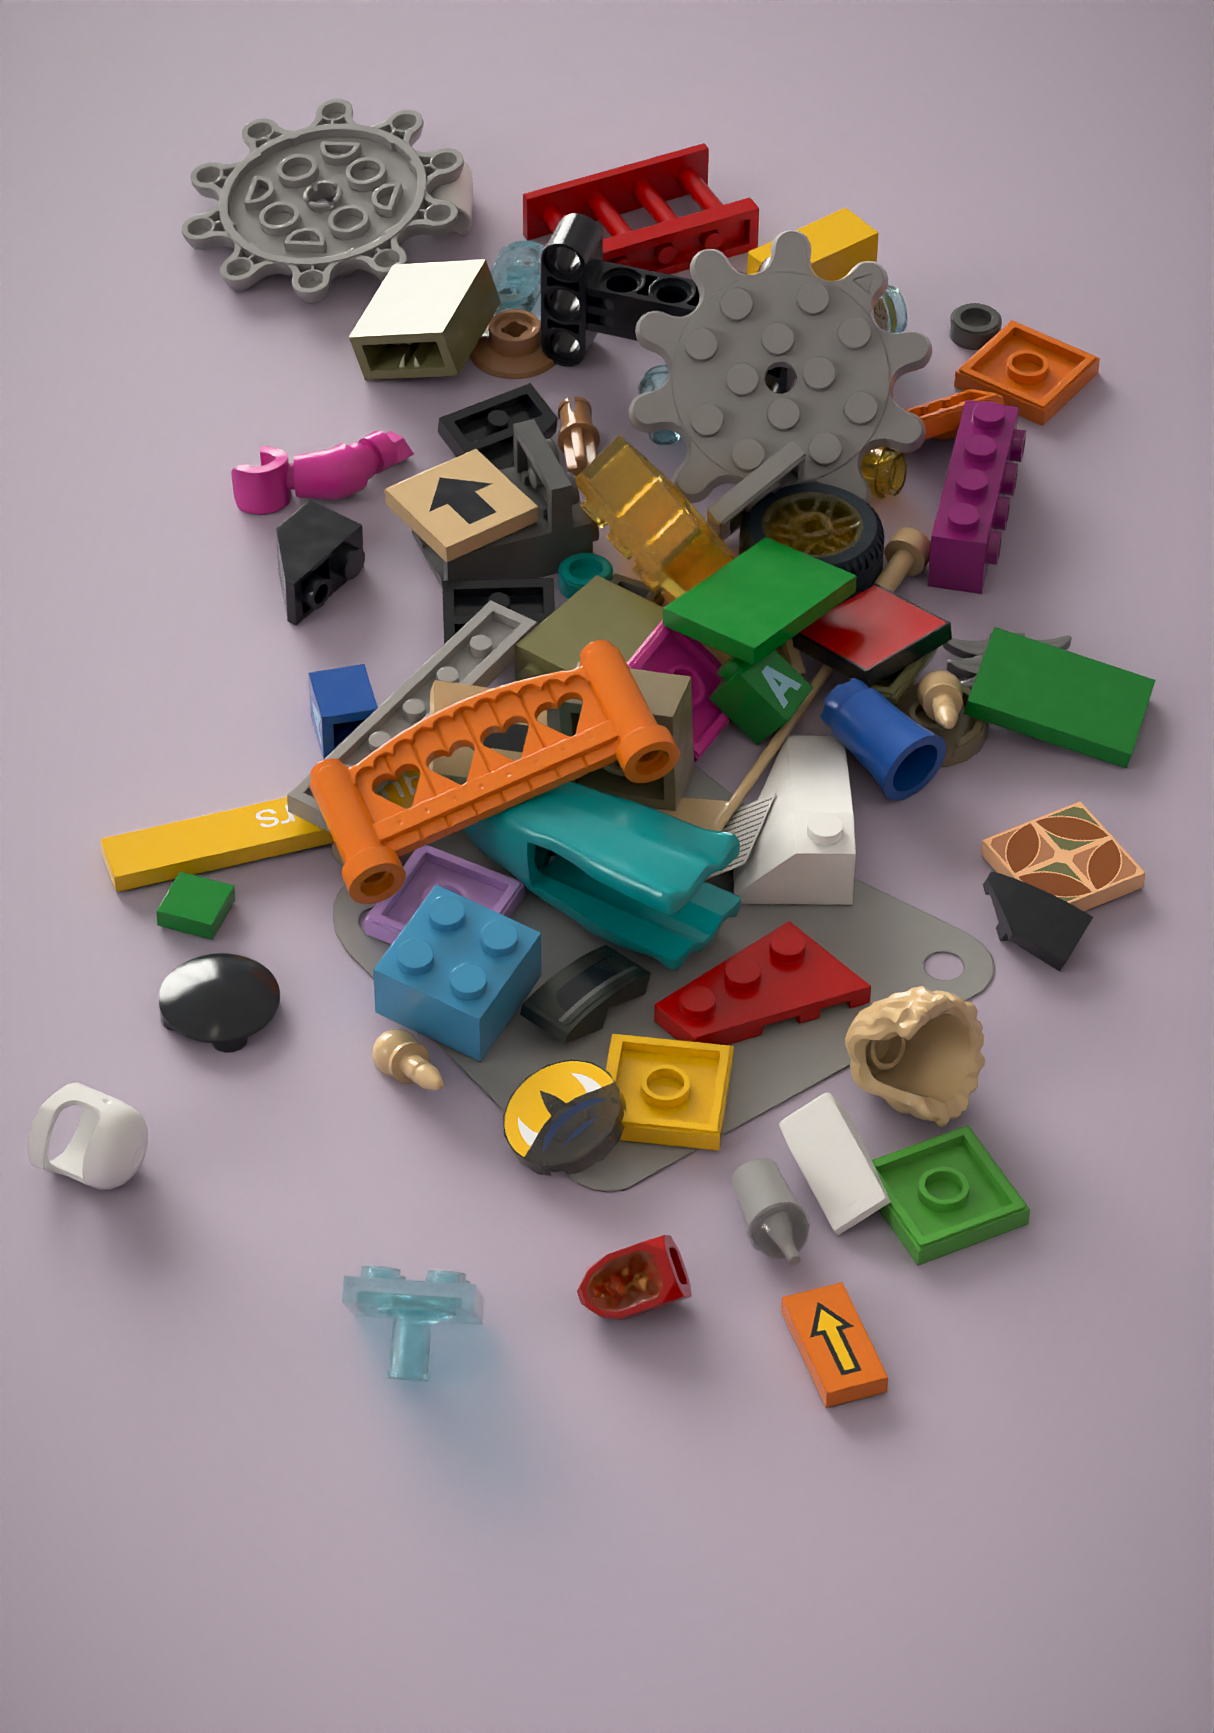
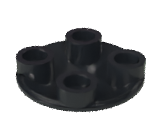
(219, 1000)

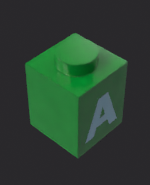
(759, 695)

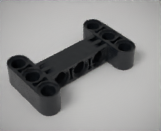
(596, 296)

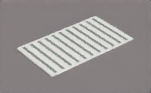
(746, 826)

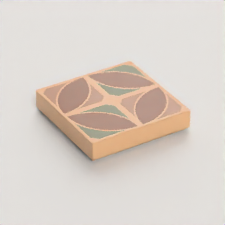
(1067, 857)

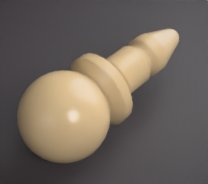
(941, 697)
(405, 1059)

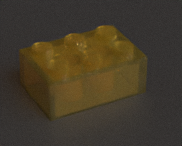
(651, 520)

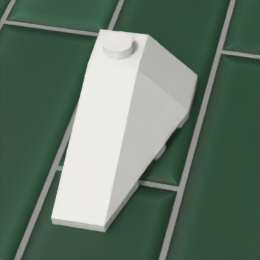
(809, 833)

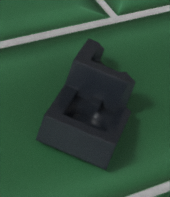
(1036, 919)

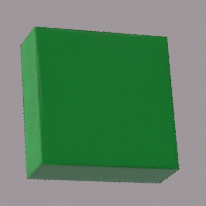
(195, 905)

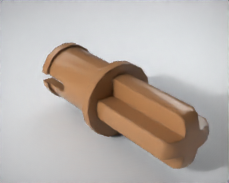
(577, 435)

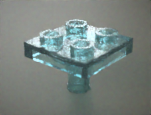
(413, 1308)

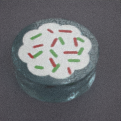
(891, 311)

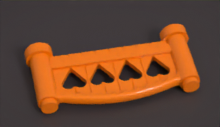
(610, 728)

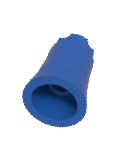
(883, 739)

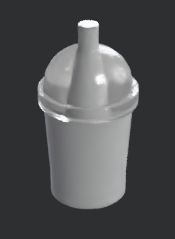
(773, 1216)

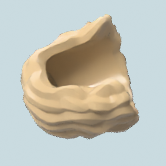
(918, 1052)

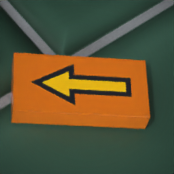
(834, 1344)

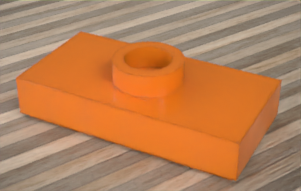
(944, 414)

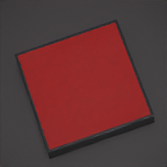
(873, 635)

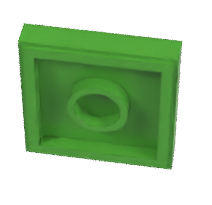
(947, 1195)

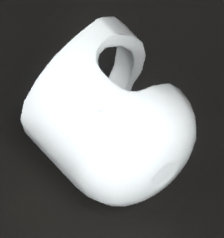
(105, 1146)

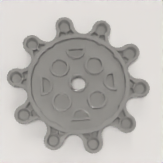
(272, 194)
(770, 321)

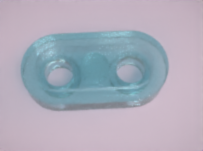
(518, 275)

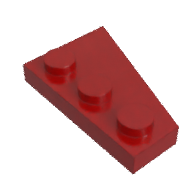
(760, 985)

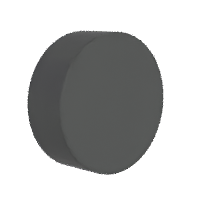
(974, 325)

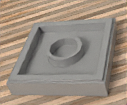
(776, 472)

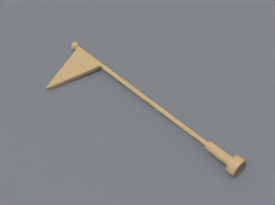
(905, 556)

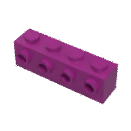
(974, 496)

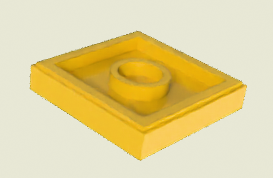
(671, 1089)

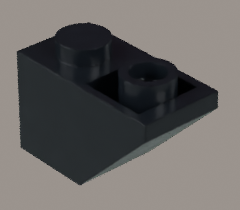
(316, 557)

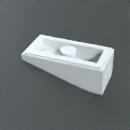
(834, 1161)

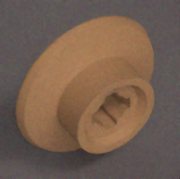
(511, 346)

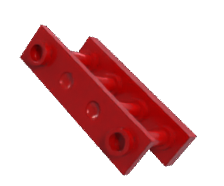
(648, 184)

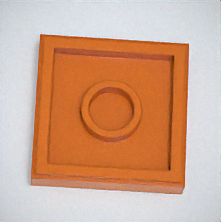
(1028, 371)

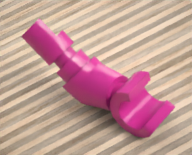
(317, 474)

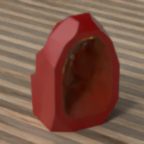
(636, 1280)

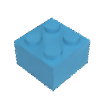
(457, 972)

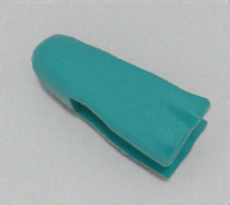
(616, 868)

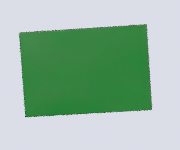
(759, 600)
(1059, 697)

